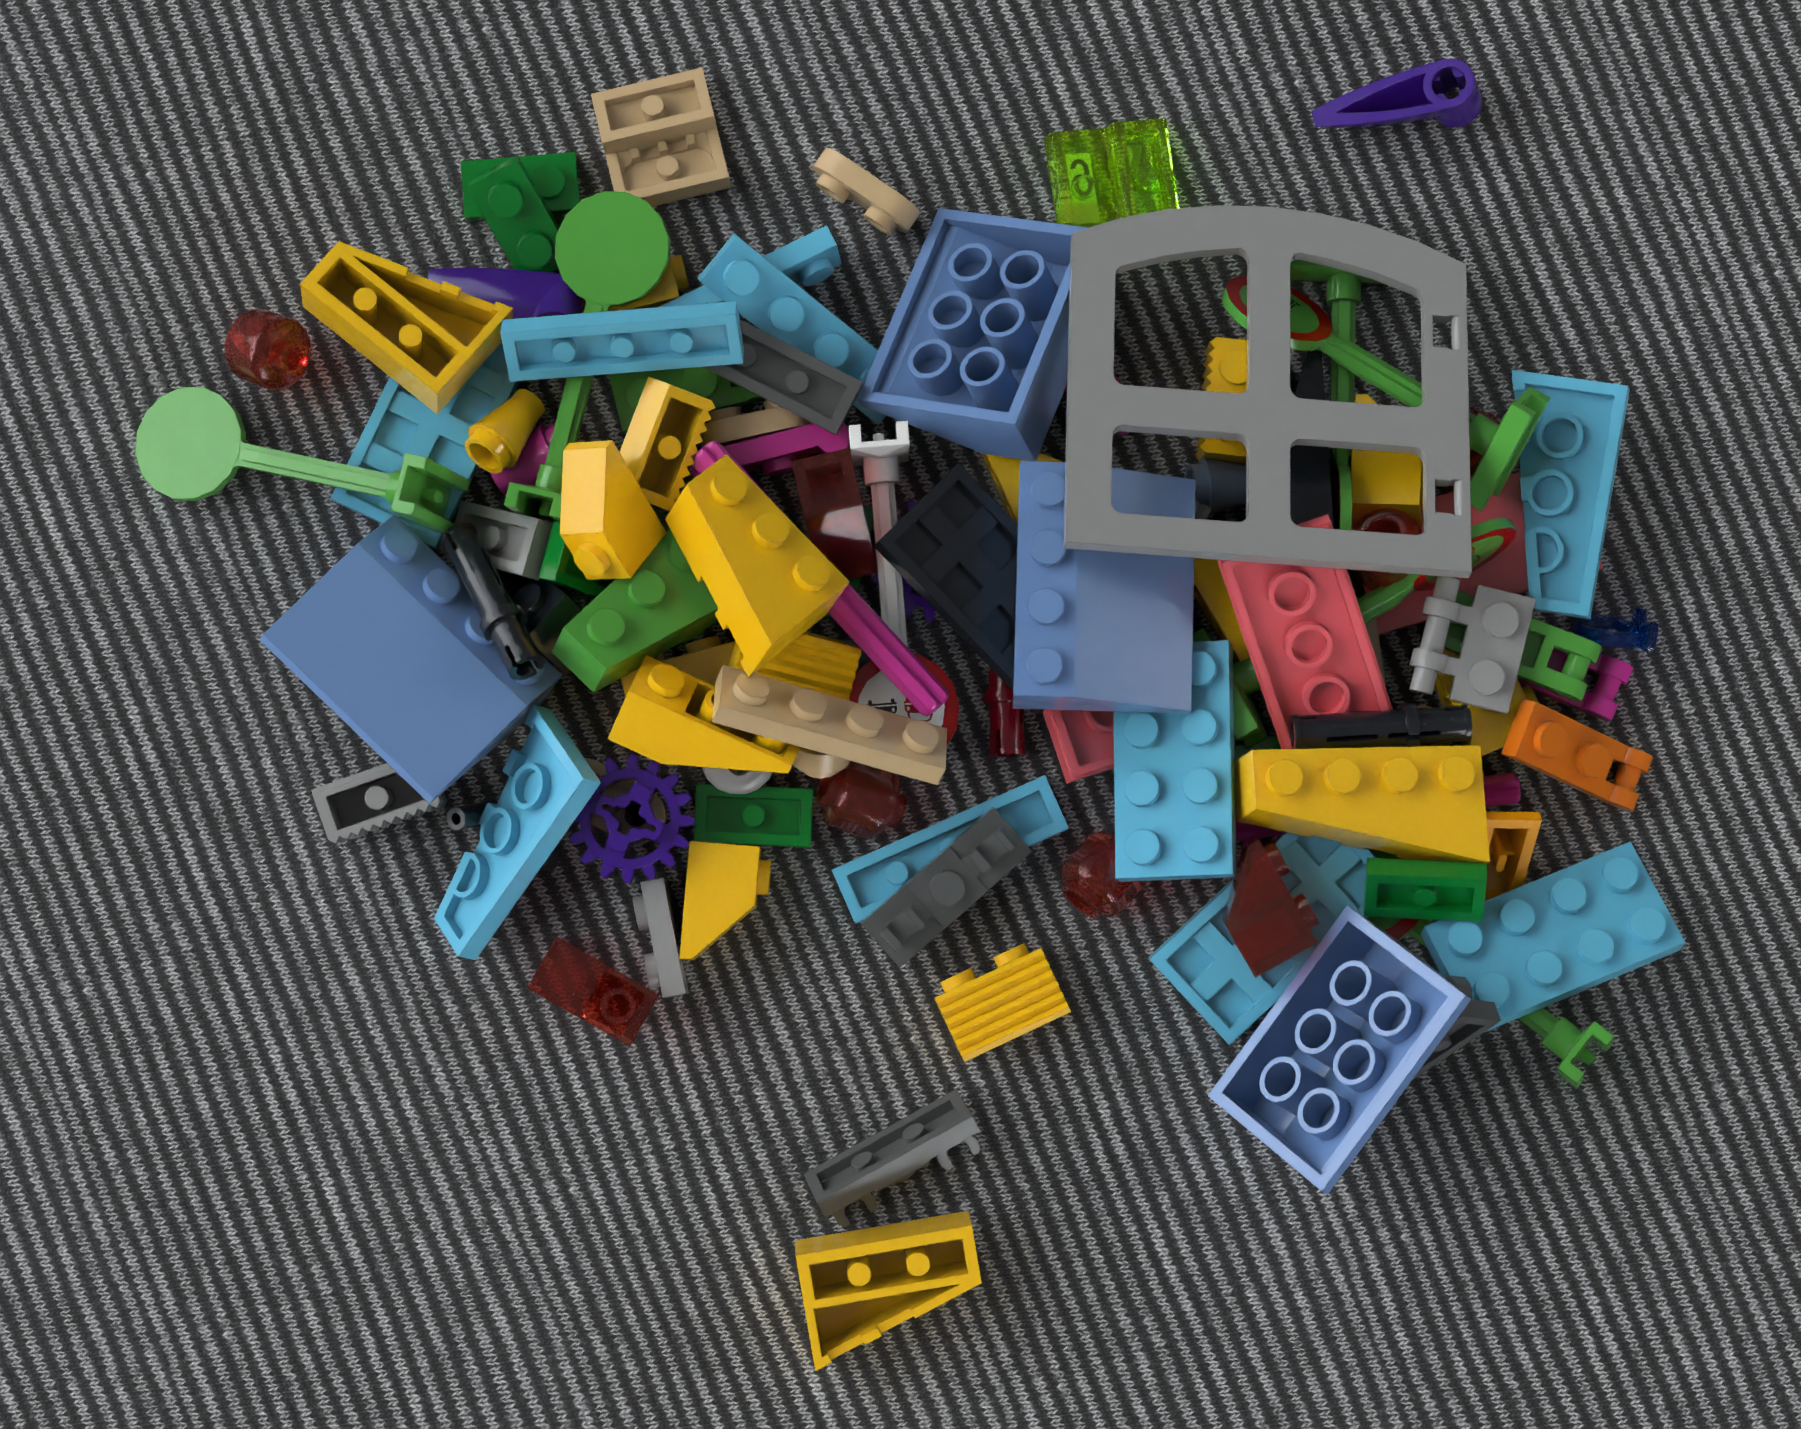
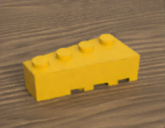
(1375, 798)

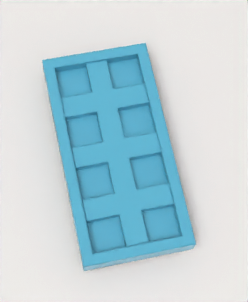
(408, 426)
(1179, 781)
(1558, 934)
(1210, 968)

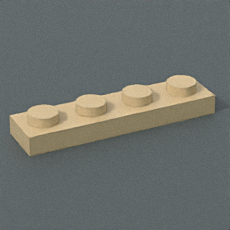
(830, 725)

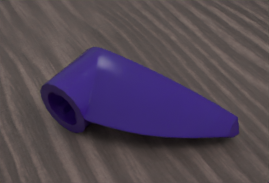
(1407, 98)
(524, 290)

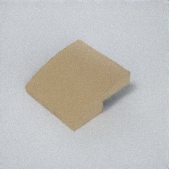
(662, 138)

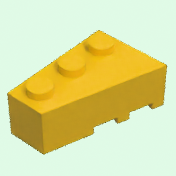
(405, 324)
(753, 561)
(880, 1277)

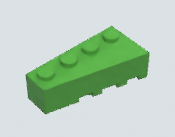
(637, 618)

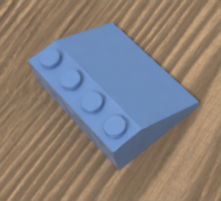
(979, 334)
(1101, 622)
(405, 659)
(1339, 1048)

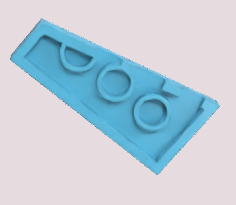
(1569, 487)
(537, 806)

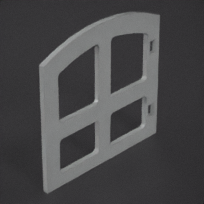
(1267, 413)

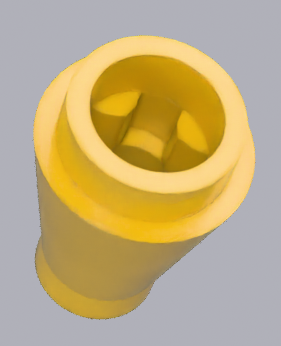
(502, 434)

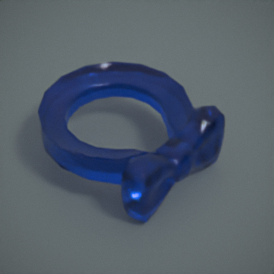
(1638, 631)

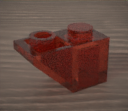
(835, 512)
(1262, 913)
(593, 991)

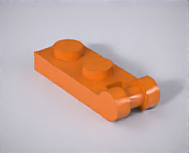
(1575, 754)

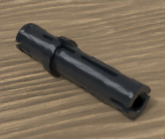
(500, 617)
(1403, 726)

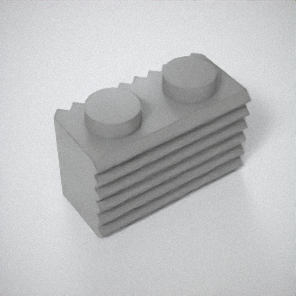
(369, 802)

